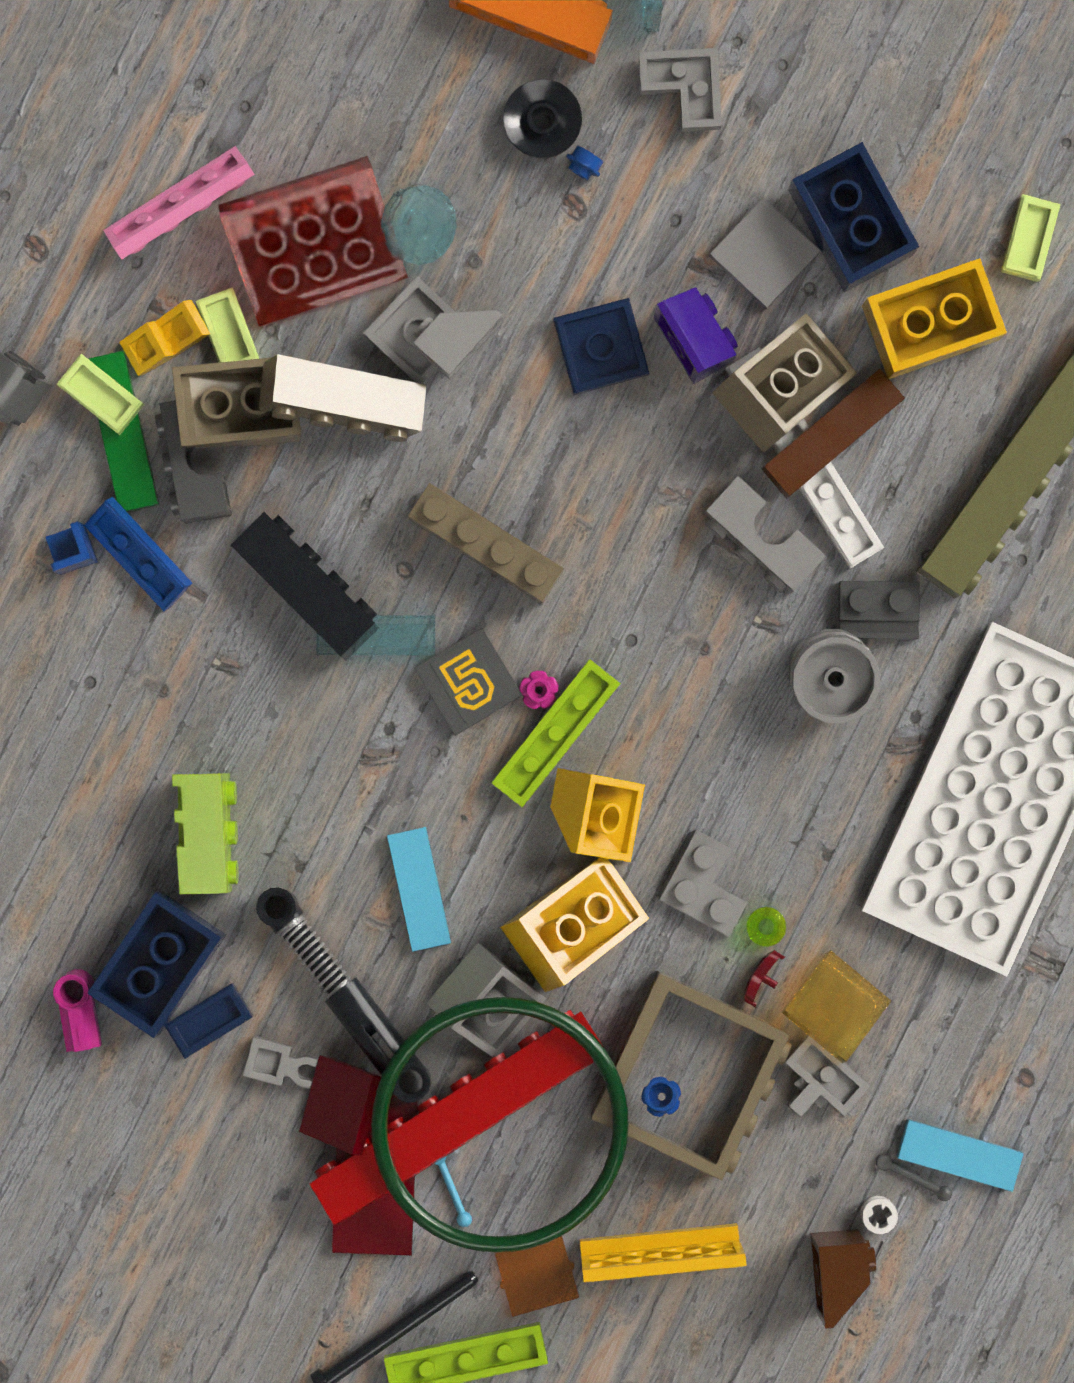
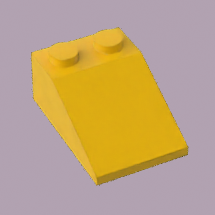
(574, 924)

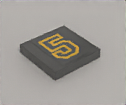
(468, 681)

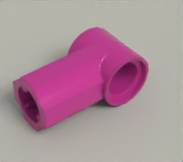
(78, 1015)

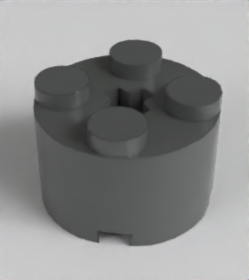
(20, 388)

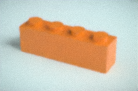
(565, 25)

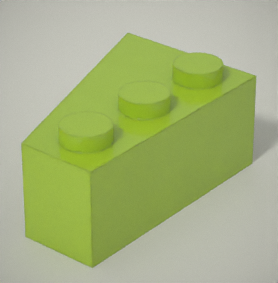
(205, 833)

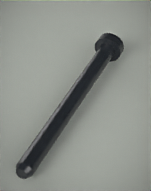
(396, 1330)

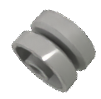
(846, 696)

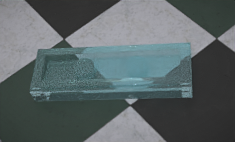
(395, 637)

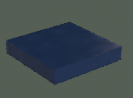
(601, 346)

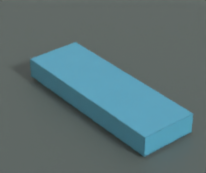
(419, 889)
(959, 1155)

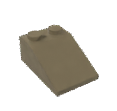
(784, 382)
(221, 406)

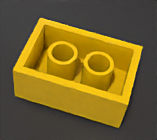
(934, 318)

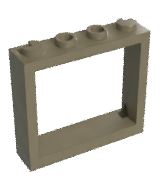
(759, 1088)

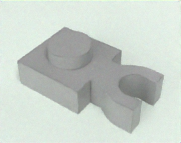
(273, 1061)

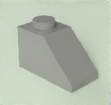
(455, 338)

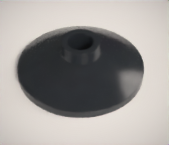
(545, 99)

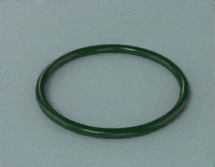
(583, 1208)

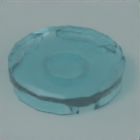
(419, 224)

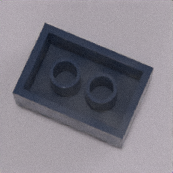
(853, 217)
(156, 964)

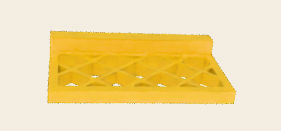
(661, 1252)

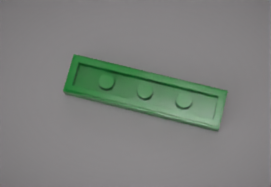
(127, 452)

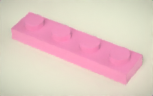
(178, 203)

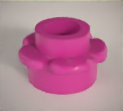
(531, 698)

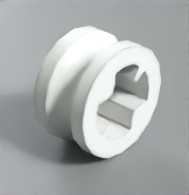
(890, 1217)

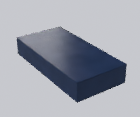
(208, 1020)

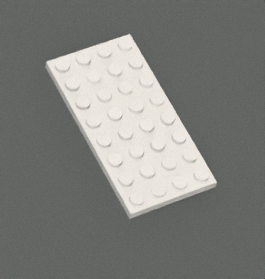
(987, 807)

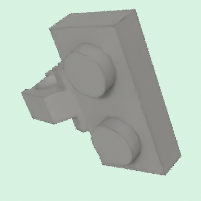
(822, 1079)

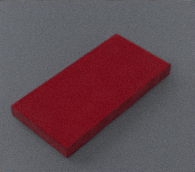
(383, 1224)

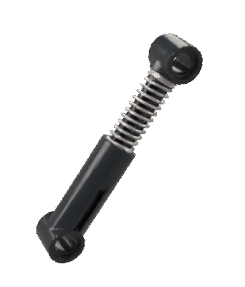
(346, 996)

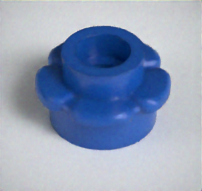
(584, 163)
(671, 1101)

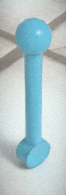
(464, 1218)

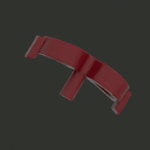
(759, 976)

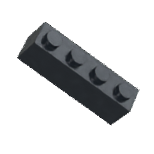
(305, 586)

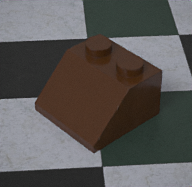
(840, 1272)

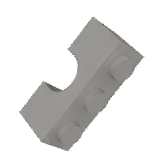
(734, 517)

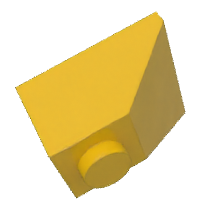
(597, 813)

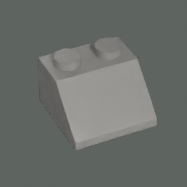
(480, 977)

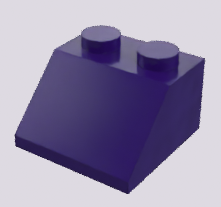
(694, 333)

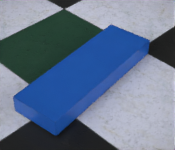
(138, 554)

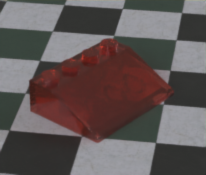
(311, 241)

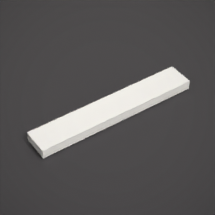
(831, 501)

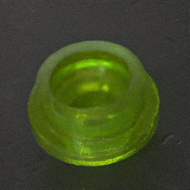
(777, 932)

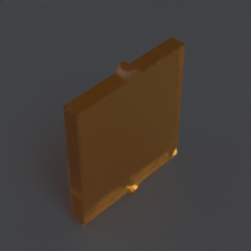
(537, 1277)

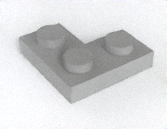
(693, 75)
(693, 889)

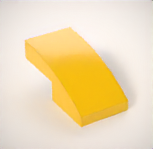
(164, 338)

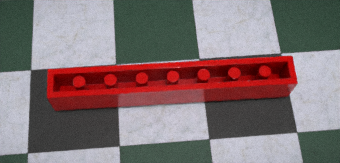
(455, 1119)

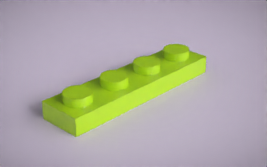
(555, 733)
(470, 1357)

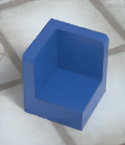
(71, 549)

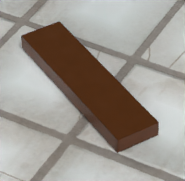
(833, 433)

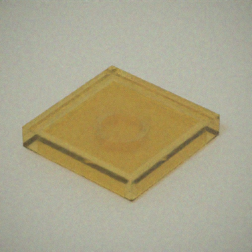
(836, 1006)

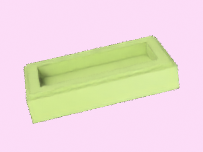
(1030, 238)
(227, 327)
(100, 394)

